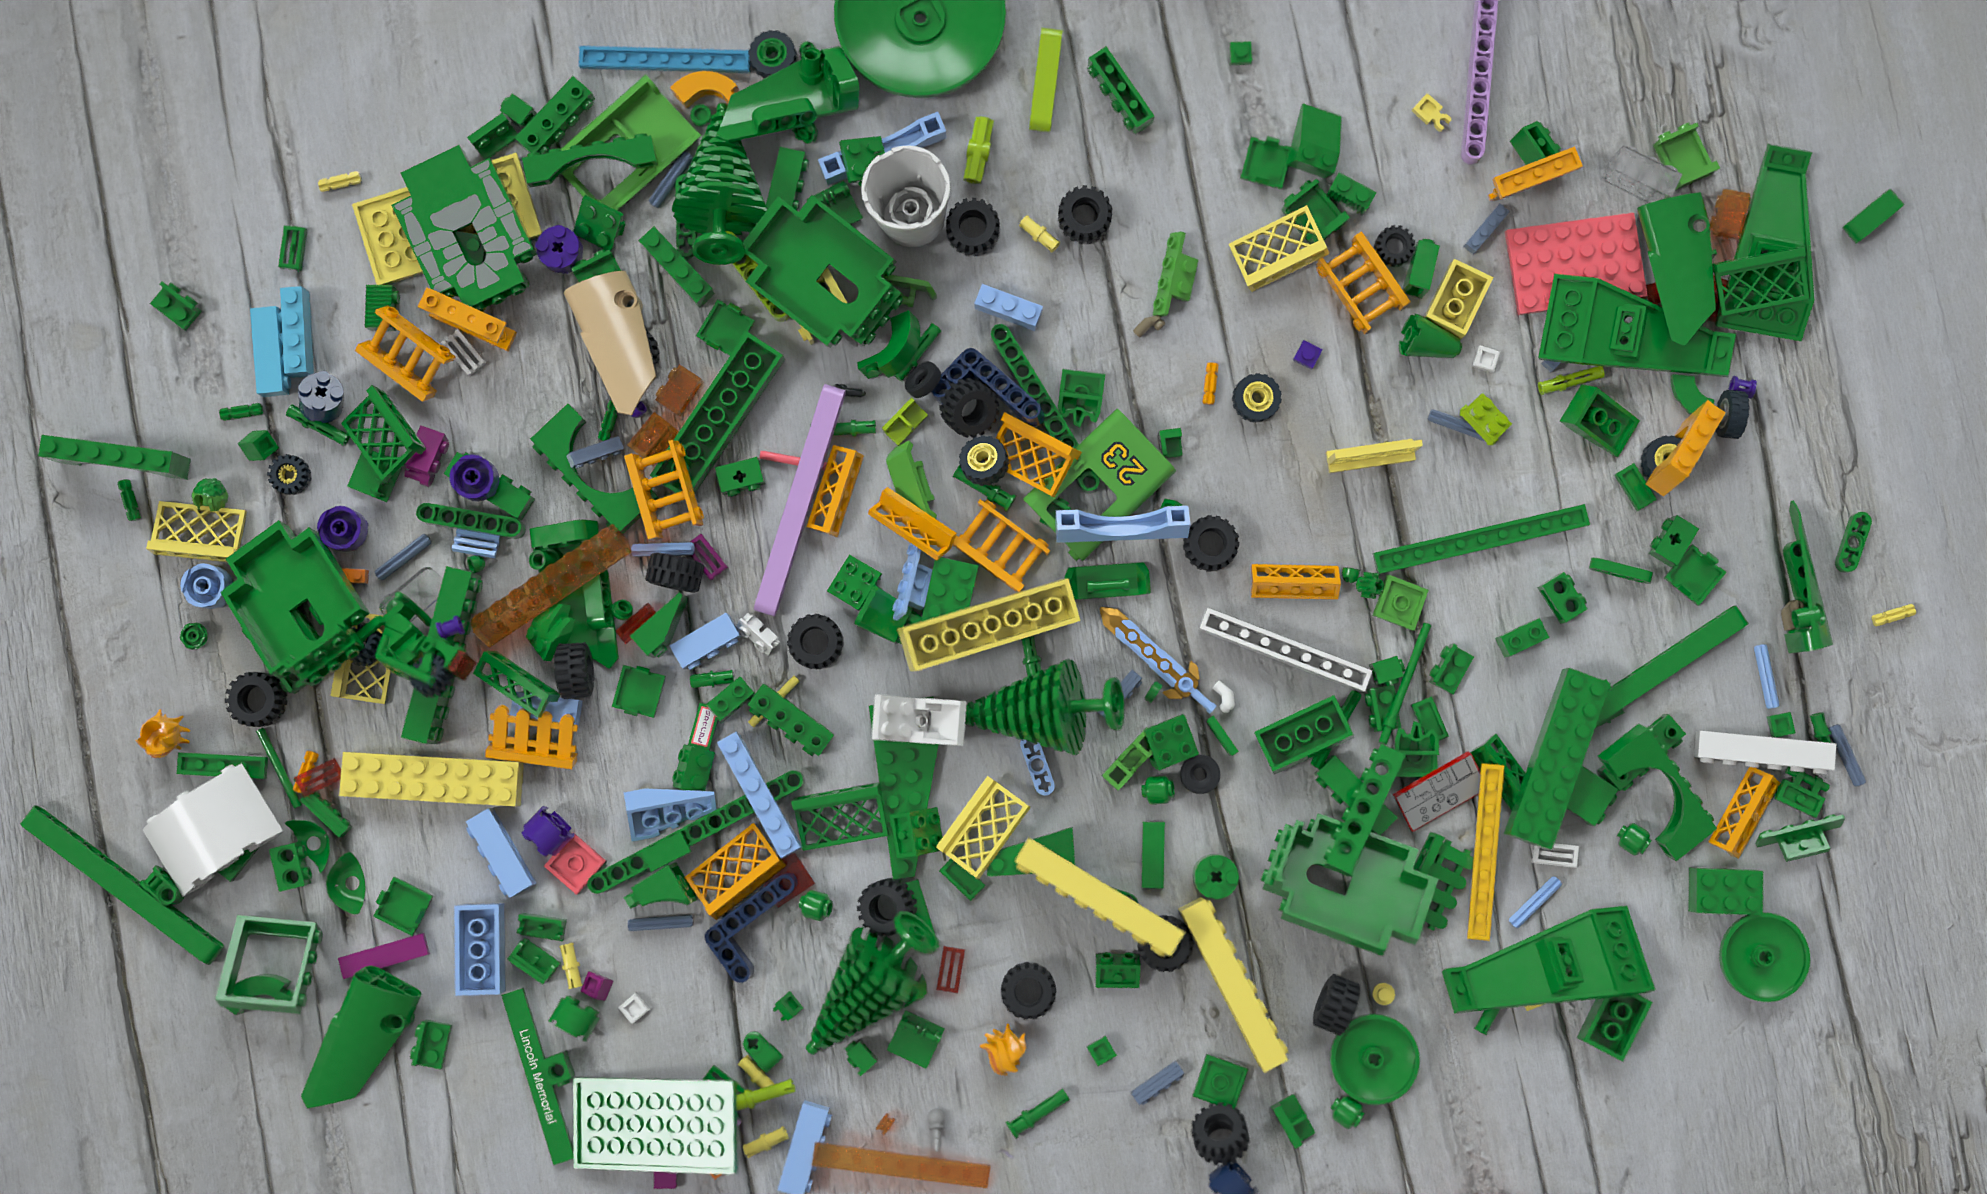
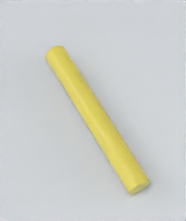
(783, 691)

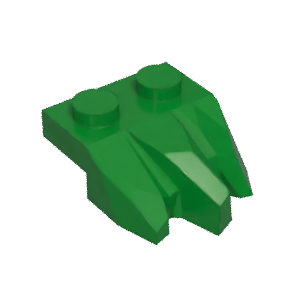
(1081, 394)
(550, 629)
(1419, 749)

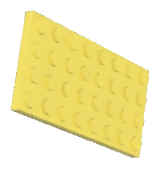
(387, 243)

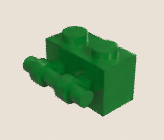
(1534, 143)

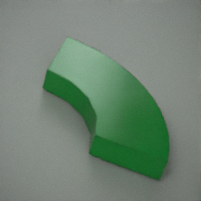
(1687, 392)

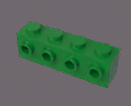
(1120, 90)
(556, 117)
(790, 719)
(1668, 734)

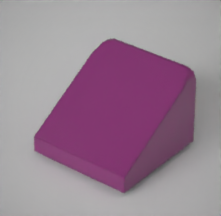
(596, 986)

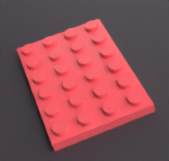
(1585, 248)

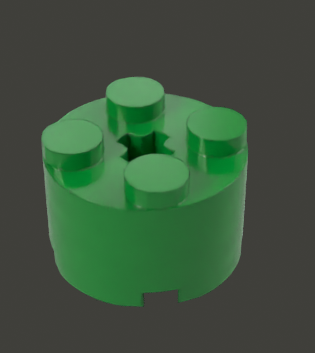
(1215, 863)
(574, 1018)

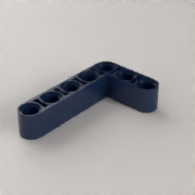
(993, 382)
(744, 919)

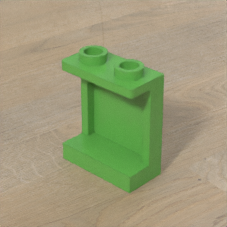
(1685, 153)

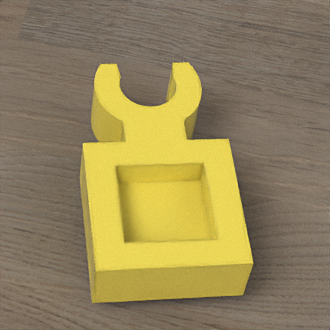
(1429, 110)

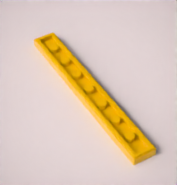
(1485, 852)

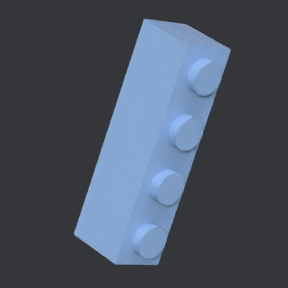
(500, 852)
(799, 1158)

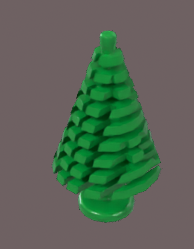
(719, 197)
(1047, 708)
(872, 982)

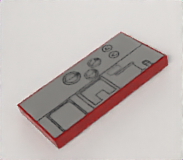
(1439, 791)

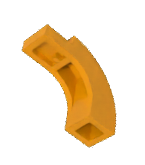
(702, 84)

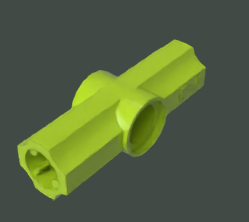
(978, 150)

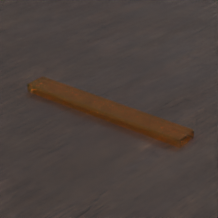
(900, 1165)

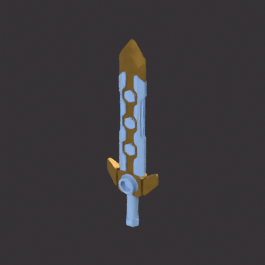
(1157, 659)

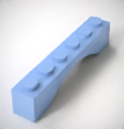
(919, 134)
(1086, 527)
(759, 795)

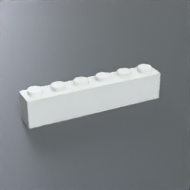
(1765, 750)

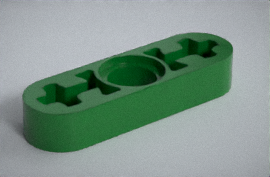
(1853, 525)
(1620, 570)

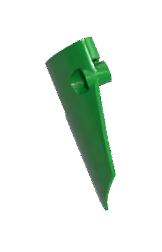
(793, 97)
(1680, 261)
(591, 601)
(1810, 622)
(360, 1035)

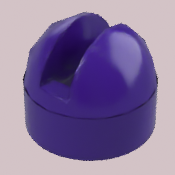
(640, 410)

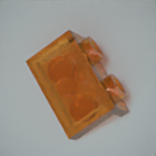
(653, 436)

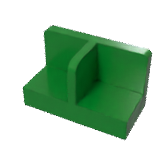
(1293, 1120)

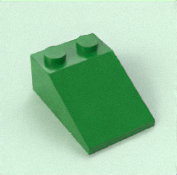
(1315, 142)
(1599, 419)
(659, 630)

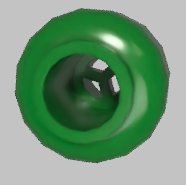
(1158, 790)
(1634, 839)
(816, 905)
(1347, 1112)

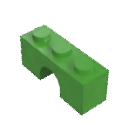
(1128, 762)

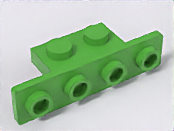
(1176, 275)

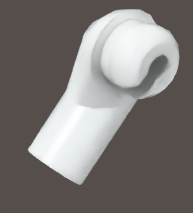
(1227, 696)

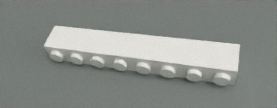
(1284, 650)

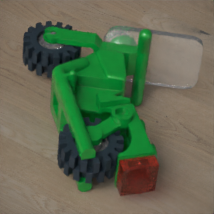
(405, 648)

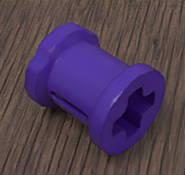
(1750, 386)
(450, 627)

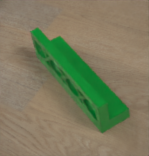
(521, 677)
(1486, 754)

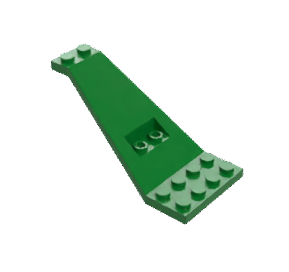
(1775, 222)
(1589, 322)
(1596, 952)

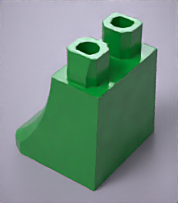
(878, 614)
(664, 885)

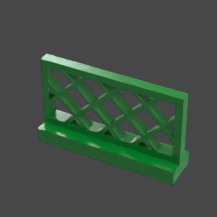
(1755, 262)
(393, 418)
(834, 798)

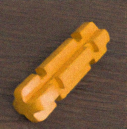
(1210, 383)
(310, 757)

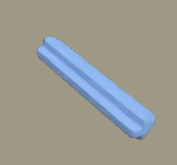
(676, 549)
(1766, 676)
(1535, 902)

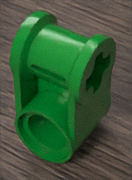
(159, 885)
(764, 1054)

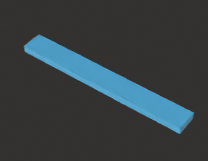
(664, 59)

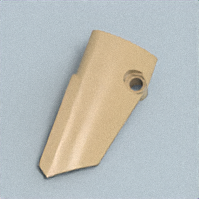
(614, 336)

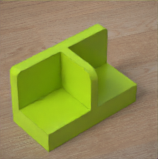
(904, 422)

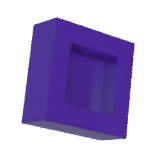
(1307, 354)

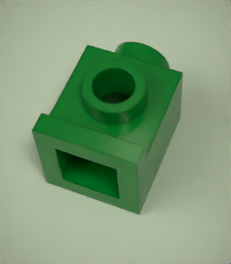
(860, 1056)

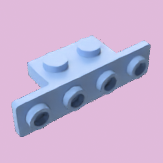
(914, 585)

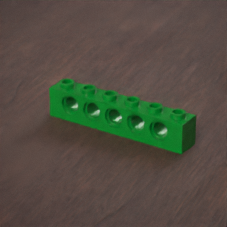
(1391, 761)

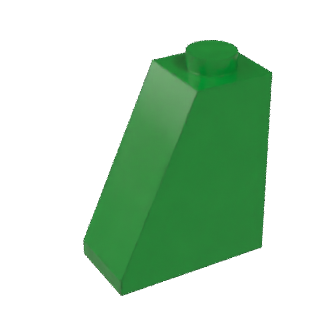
(1421, 268)

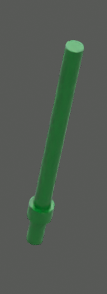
(1390, 722)

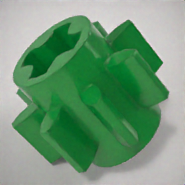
(1369, 585)

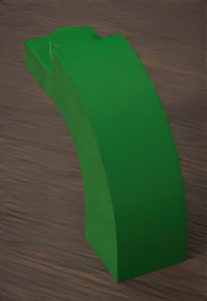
(899, 350)
(262, 984)

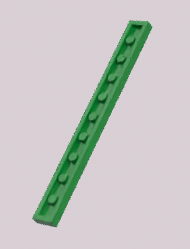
(1481, 539)

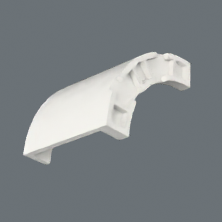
(211, 828)

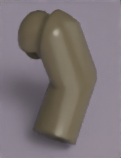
(1147, 323)
(1786, 614)

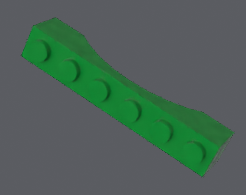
(545, 168)

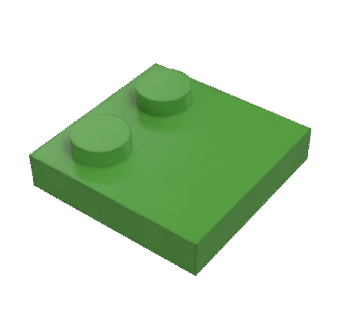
(1400, 602)

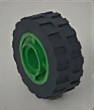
(769, 43)

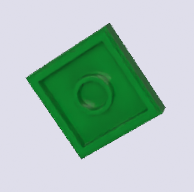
(1220, 1081)

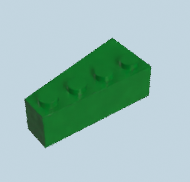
(1059, 842)

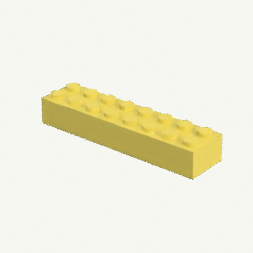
(988, 624)
(431, 779)
(1099, 896)
(1233, 985)

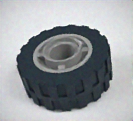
(1736, 416)

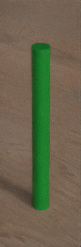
(278, 767)

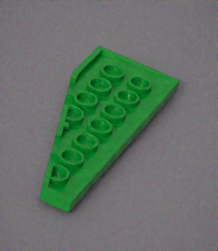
(905, 784)

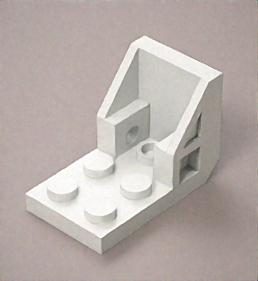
(919, 720)

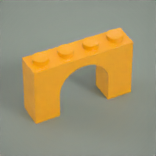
(1695, 435)

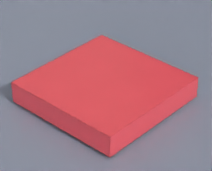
(575, 864)

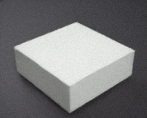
(1486, 359)
(634, 1008)

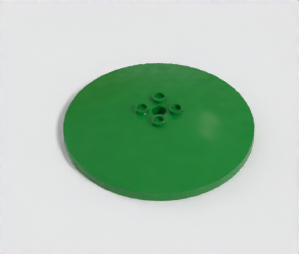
(919, 57)

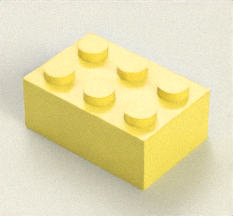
(1458, 298)

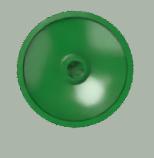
(1764, 957)
(1375, 1059)

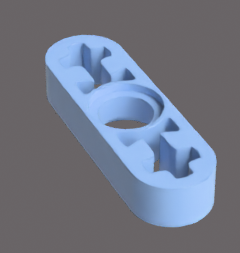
(1025, 751)

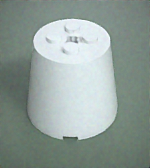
(903, 183)

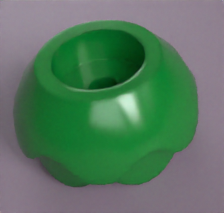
(806, 133)
(187, 636)

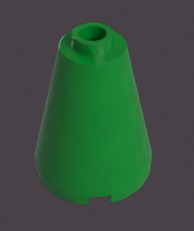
(1427, 339)

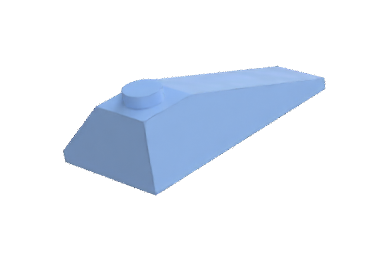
(659, 809)

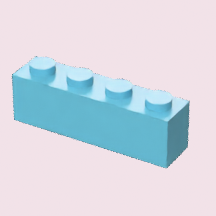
(296, 331)
(268, 352)

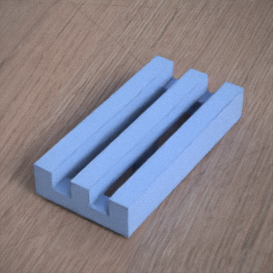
(478, 536)

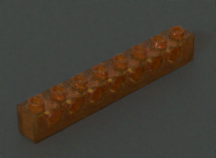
(520, 607)

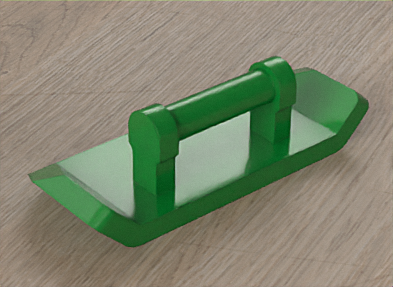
(1109, 580)

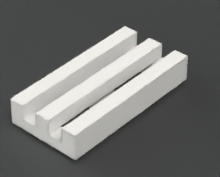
(452, 339)
(1536, 852)

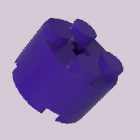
(548, 245)
(465, 469)
(355, 528)
(547, 831)

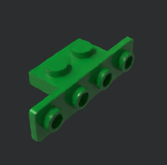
(1803, 839)

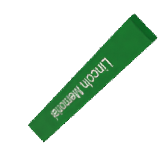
(543, 1094)

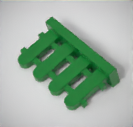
(1425, 864)

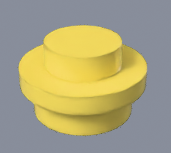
(1383, 993)

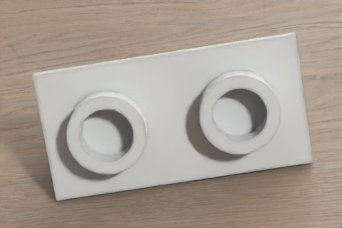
(763, 641)

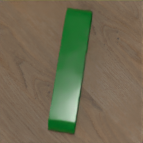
(461, 516)

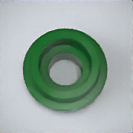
(622, 609)

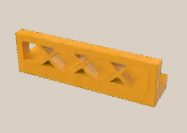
(842, 492)
(916, 522)
(1295, 585)
(1750, 818)

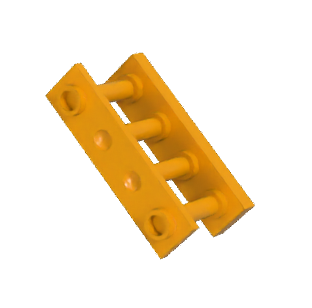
(1384, 280)
(467, 319)
(388, 362)
(643, 485)
(997, 567)

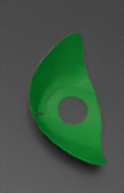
(303, 831)
(346, 899)

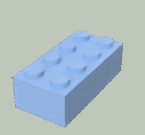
(479, 949)

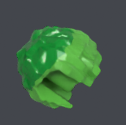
(210, 493)

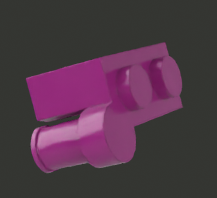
(425, 466)

